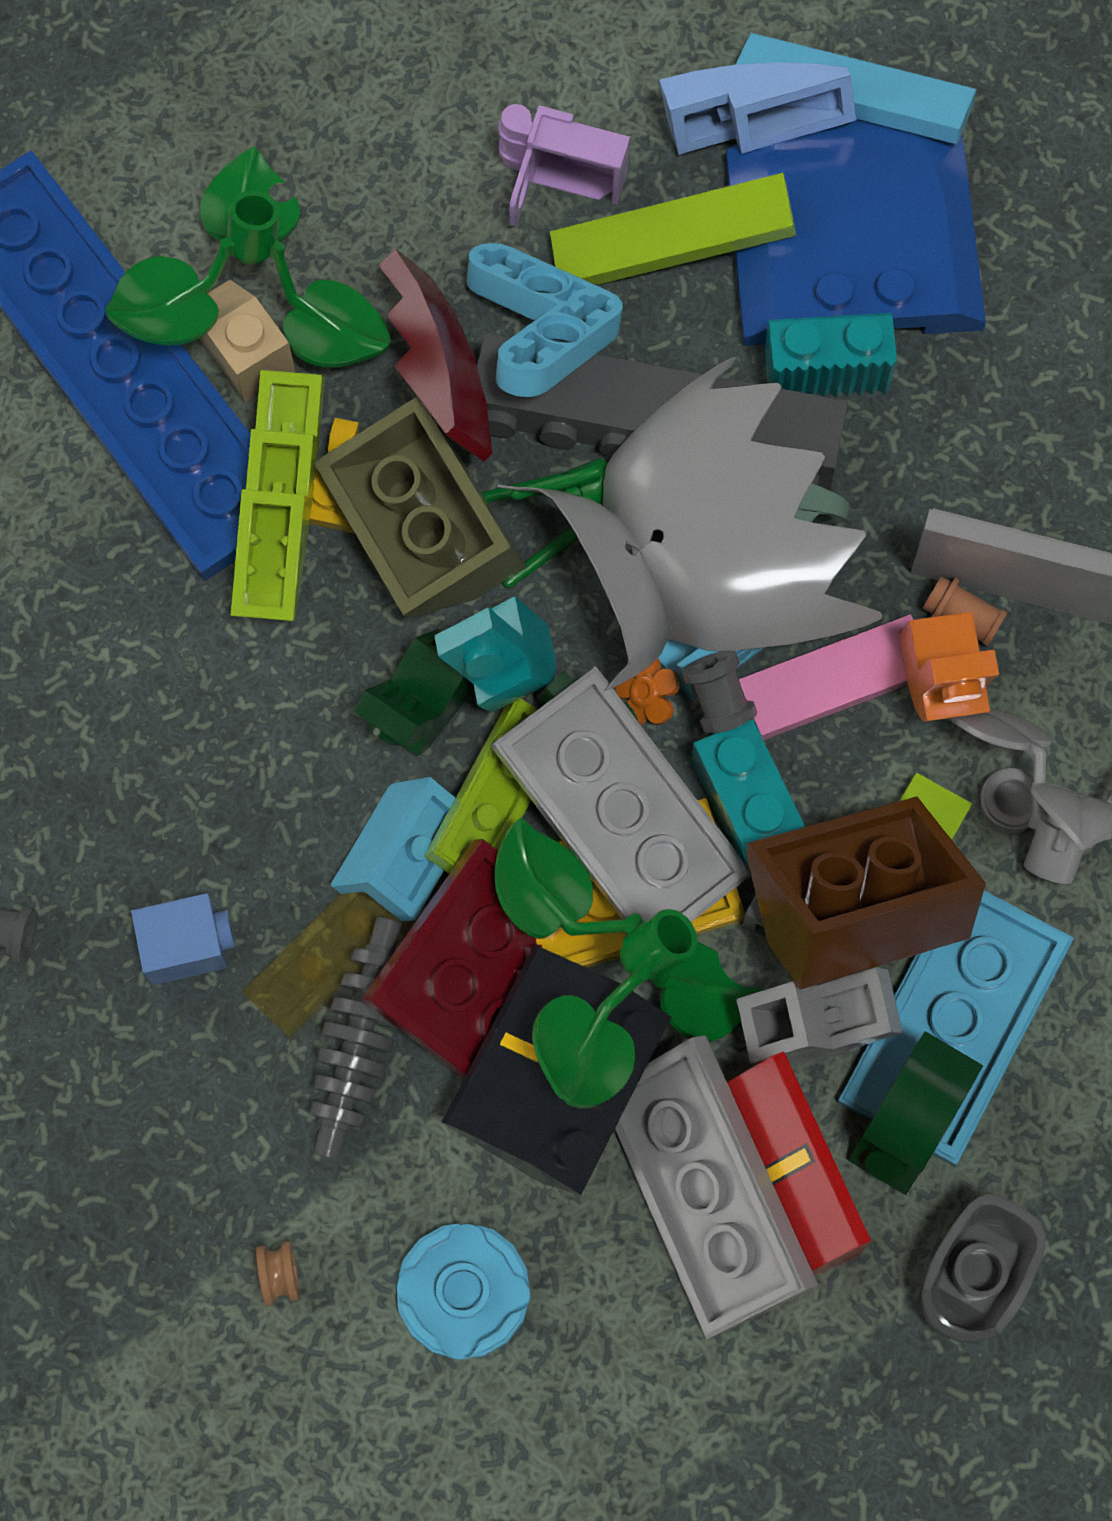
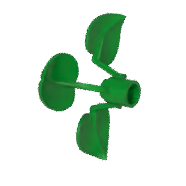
(169, 306)
(575, 1046)

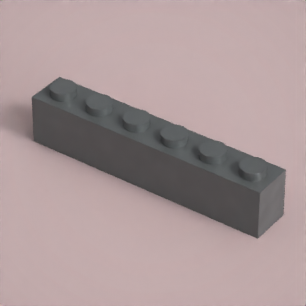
(614, 396)

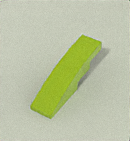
(277, 496)

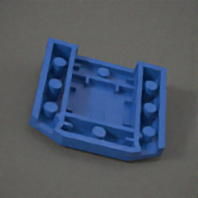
(876, 229)

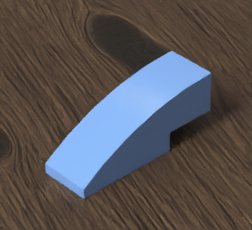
(756, 103)

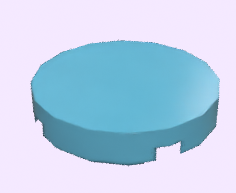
(475, 1314)

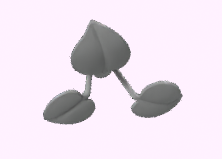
(1072, 820)

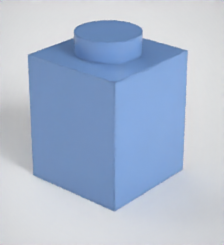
(182, 938)

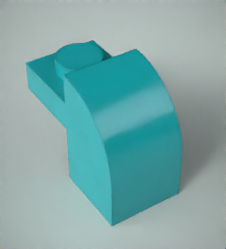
(501, 652)

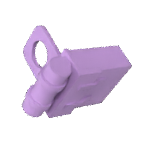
(560, 155)

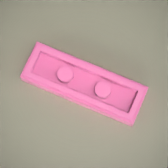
(827, 679)

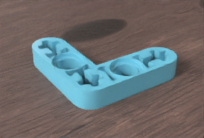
(558, 307)

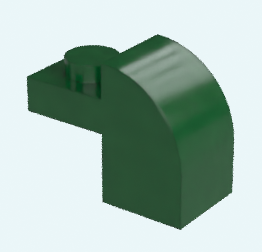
(417, 699)
(916, 1113)

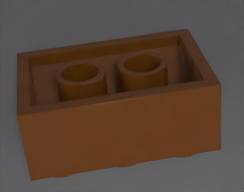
(862, 891)

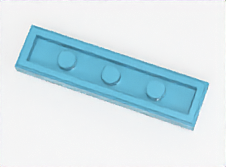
(881, 92)

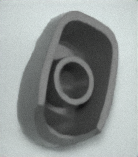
(982, 1269)

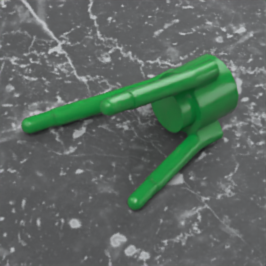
(583, 480)

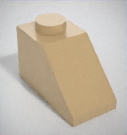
(245, 340)

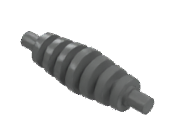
(357, 1037)

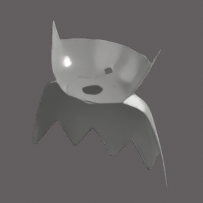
(731, 553)

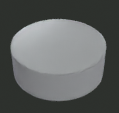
(1007, 800)

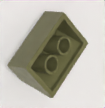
(419, 512)

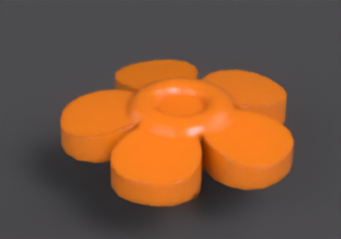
(647, 693)

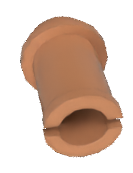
(950, 599)

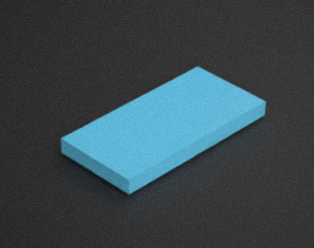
(972, 998)

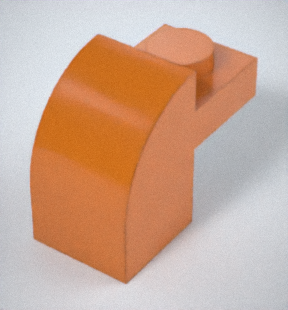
(946, 668)

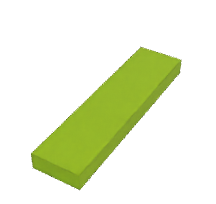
(676, 231)

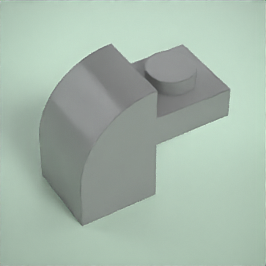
(821, 1018)

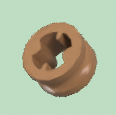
(278, 1273)

